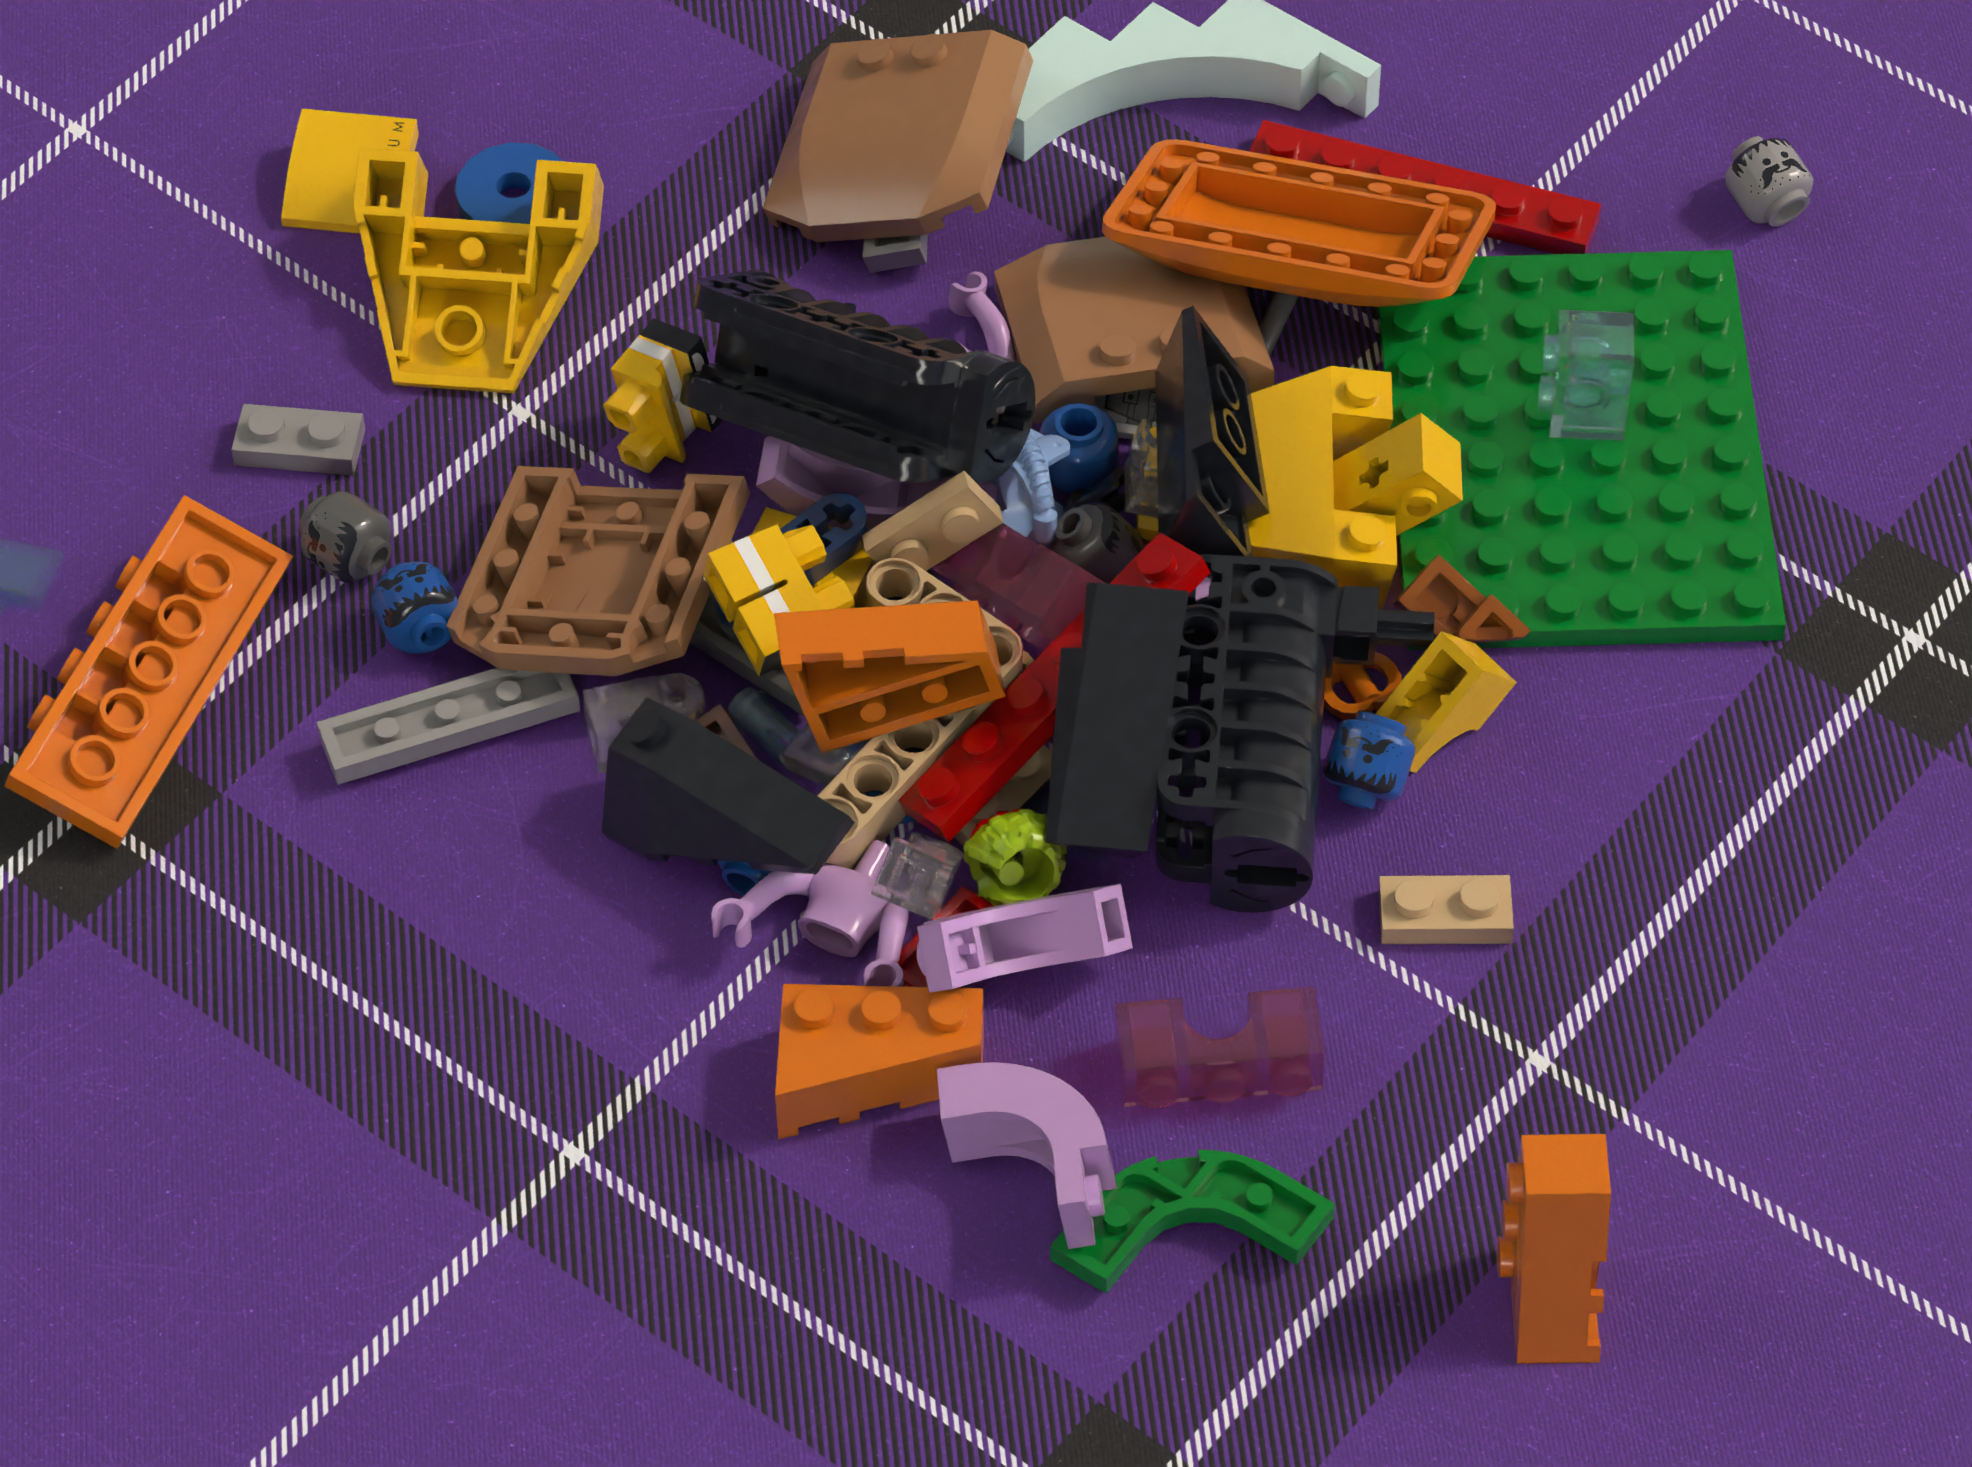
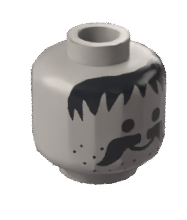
(1769, 180)

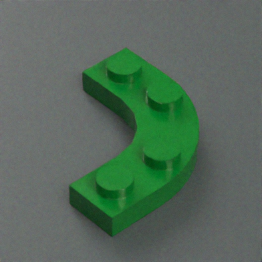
(1197, 1189)

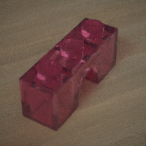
(1019, 583)
(1170, 1063)

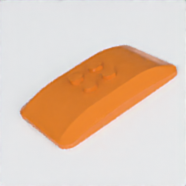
(1298, 225)

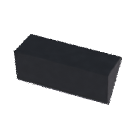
(1206, 444)
(1114, 719)

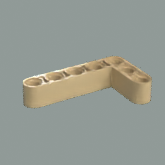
(882, 761)

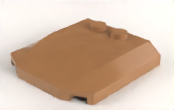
(898, 134)
(1100, 316)
(593, 572)

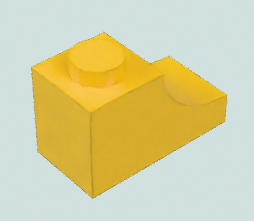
(1446, 694)

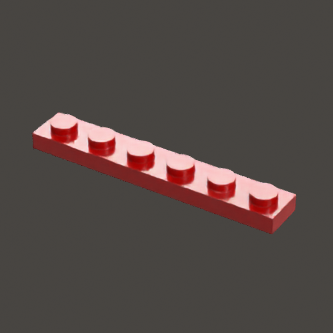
(1522, 212)
(1025, 719)

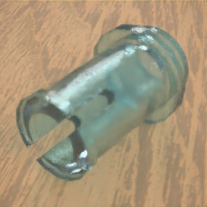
(756, 716)

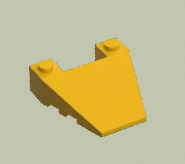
(464, 296)
(1300, 434)

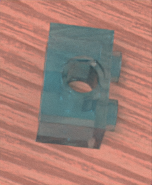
(1590, 374)

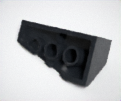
(702, 798)

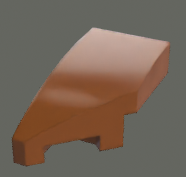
(1459, 606)

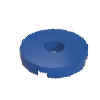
(492, 173)

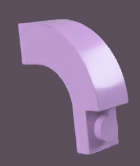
(1022, 936)
(1036, 1117)

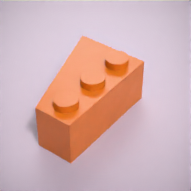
(886, 666)
(869, 1048)
(1554, 1245)

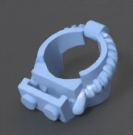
(1027, 492)

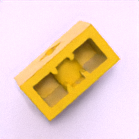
(1401, 474)

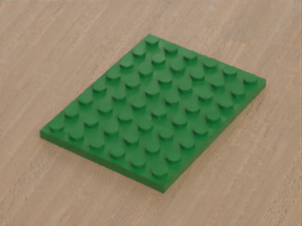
(1595, 534)

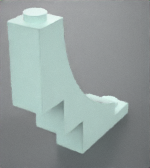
(1237, 53)

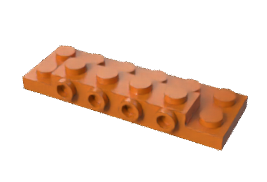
(146, 671)

